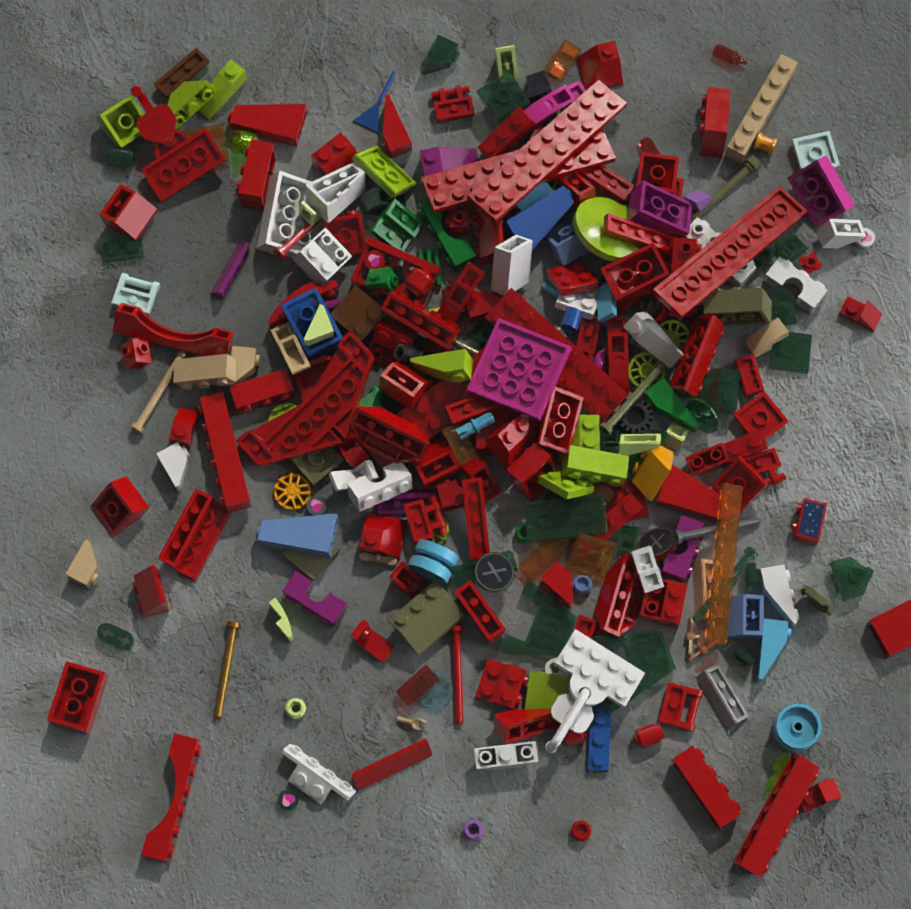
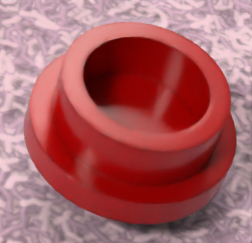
(581, 830)

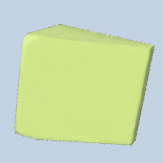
(309, 213)
(676, 435)

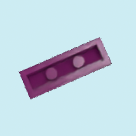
(231, 270)
(395, 504)

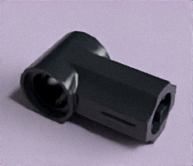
(404, 353)

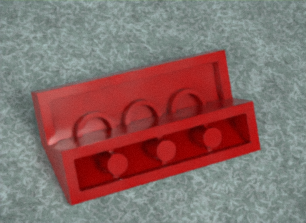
(195, 535)

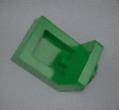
(382, 278)

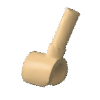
(414, 723)

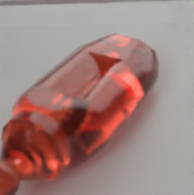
(728, 55)
(647, 145)

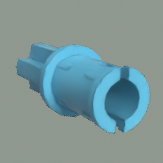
(475, 425)

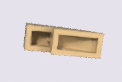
(290, 348)

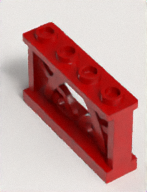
(396, 256)

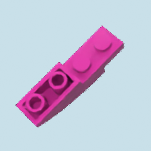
(558, 100)

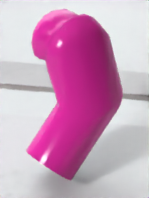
(600, 358)

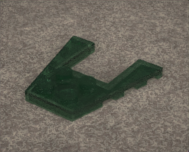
(644, 651)

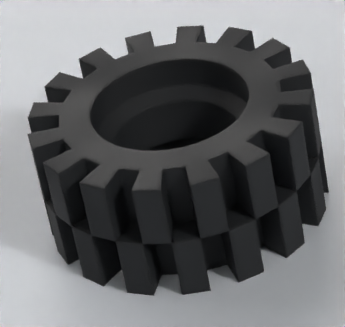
(646, 421)

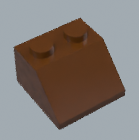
(358, 313)

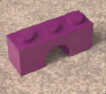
(678, 566)
(298, 592)

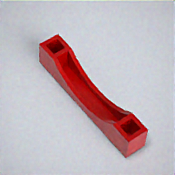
(134, 322)
(160, 840)

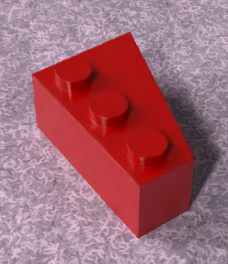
(715, 121)

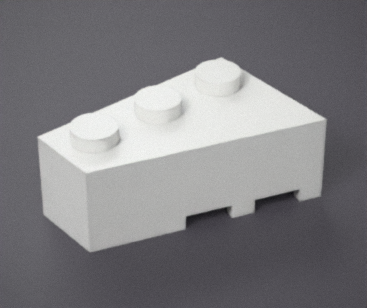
(335, 191)

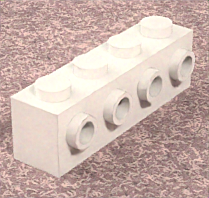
(702, 231)

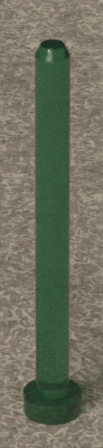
(750, 554)

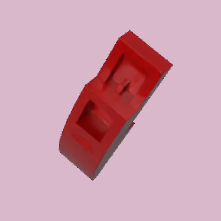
(326, 291)
(461, 292)
(618, 351)
(724, 454)

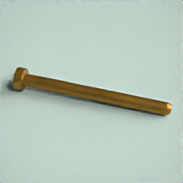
(233, 626)

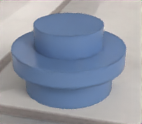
(582, 584)

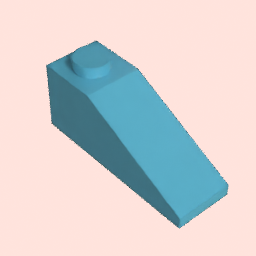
(773, 640)

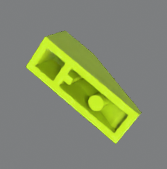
(227, 82)
(448, 366)

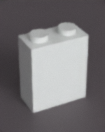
(511, 264)

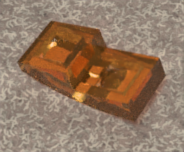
(562, 60)

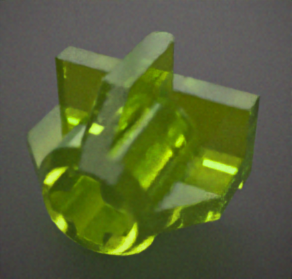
(241, 139)

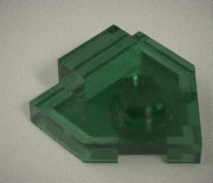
(782, 306)
(850, 577)

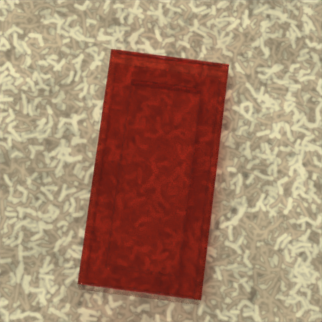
(417, 685)

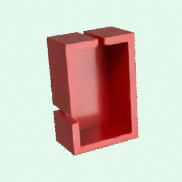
(255, 182)

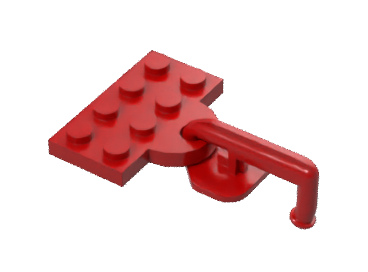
(183, 158)

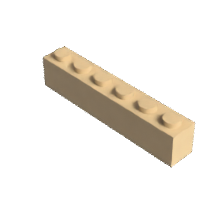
(761, 109)

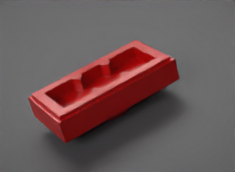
(749, 376)

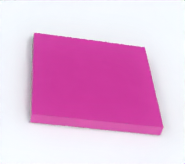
(519, 369)

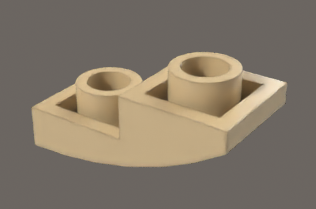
(765, 337)

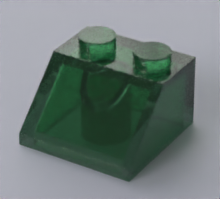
(721, 390)

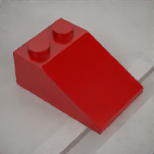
(636, 273)

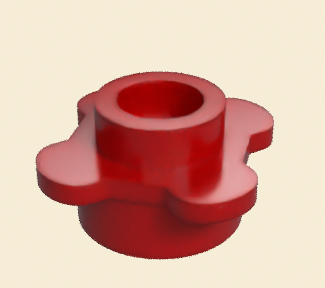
(816, 265)

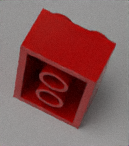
(77, 698)

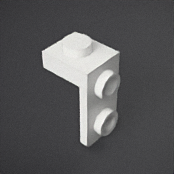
(341, 478)

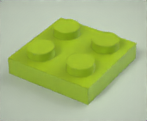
(566, 486)

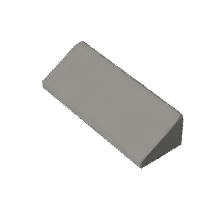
(722, 696)

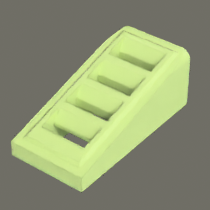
(637, 443)

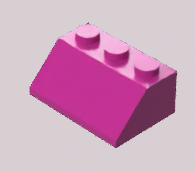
(820, 191)

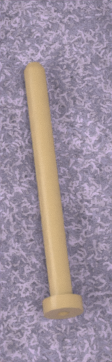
(138, 426)

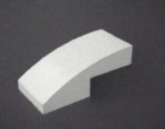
(647, 569)

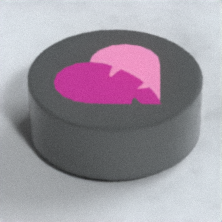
(316, 506)

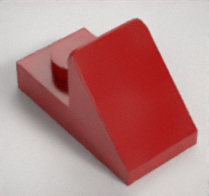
(862, 314)
(820, 794)

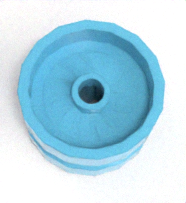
(433, 561)
(788, 736)

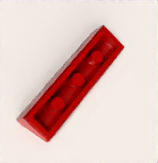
(392, 764)

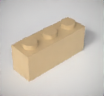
(204, 371)

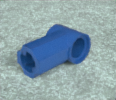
(571, 321)

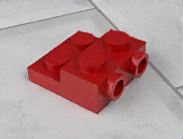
(348, 231)
(502, 684)

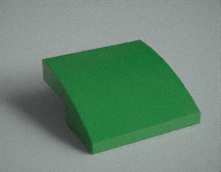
(396, 226)

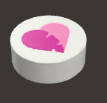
(868, 240)

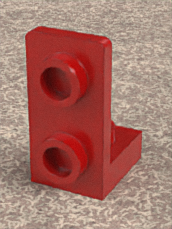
(372, 641)

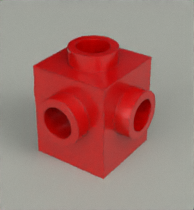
(459, 221)
(136, 354)

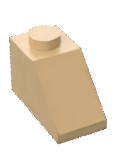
(246, 363)
(84, 566)

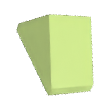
(506, 61)
(319, 328)

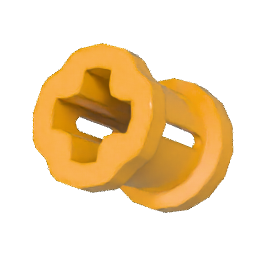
(765, 143)

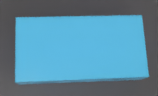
(606, 303)

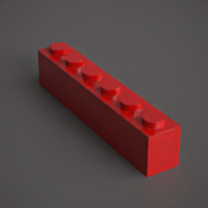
(225, 452)
(776, 815)

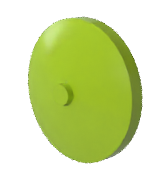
(589, 228)

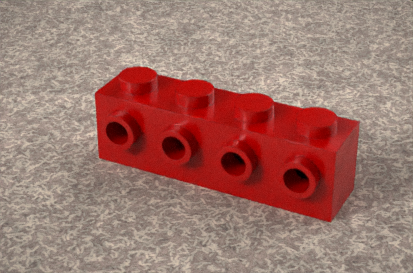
(683, 251)
(420, 319)
(706, 787)

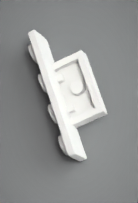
(314, 778)

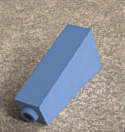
(305, 534)

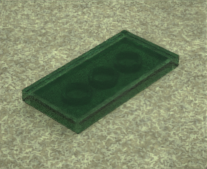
(565, 518)

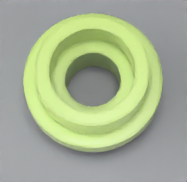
(293, 702)

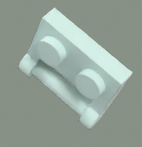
(134, 297)

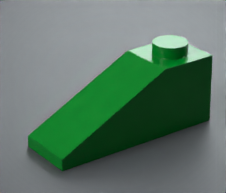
(668, 404)

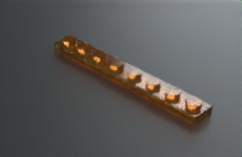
(723, 564)

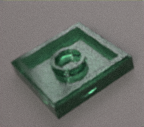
(503, 97)
(791, 353)

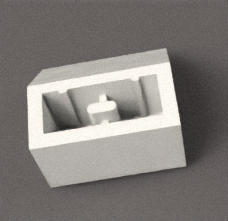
(322, 257)

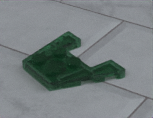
(549, 628)

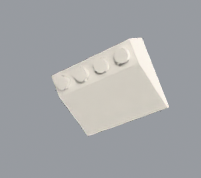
(282, 216)

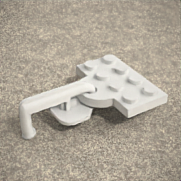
(599, 676)

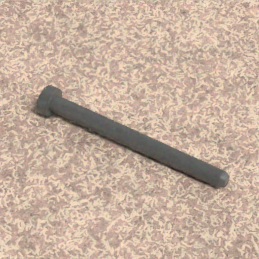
(678, 536)

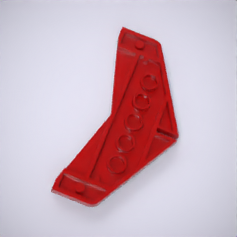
(311, 423)

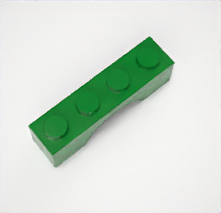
(457, 251)

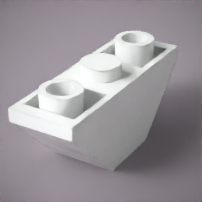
(506, 756)

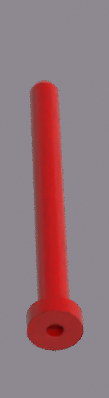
(281, 252)
(458, 693)

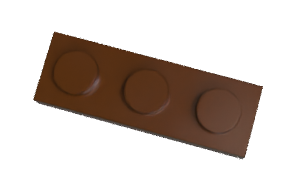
(181, 72)

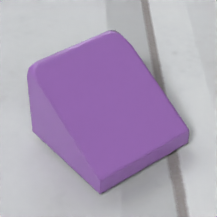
(698, 199)

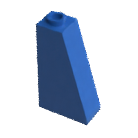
(540, 217)

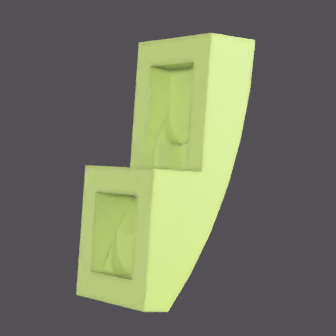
(283, 624)

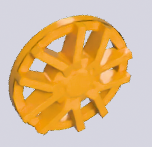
(292, 491)

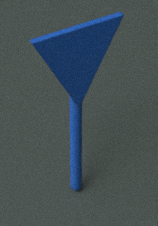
(371, 117)

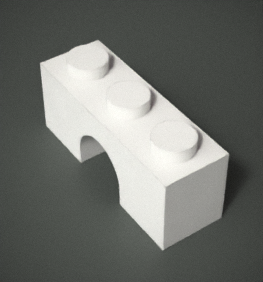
(785, 273)
(367, 494)

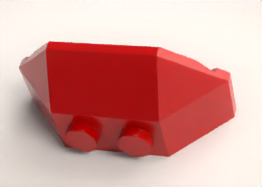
(388, 434)
(620, 597)

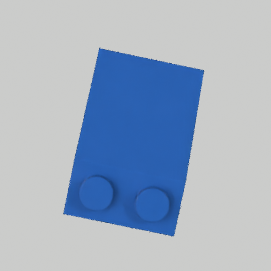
(300, 314)

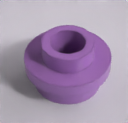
(473, 823)

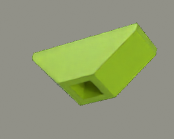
(189, 99)

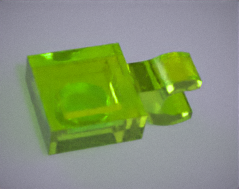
(777, 768)

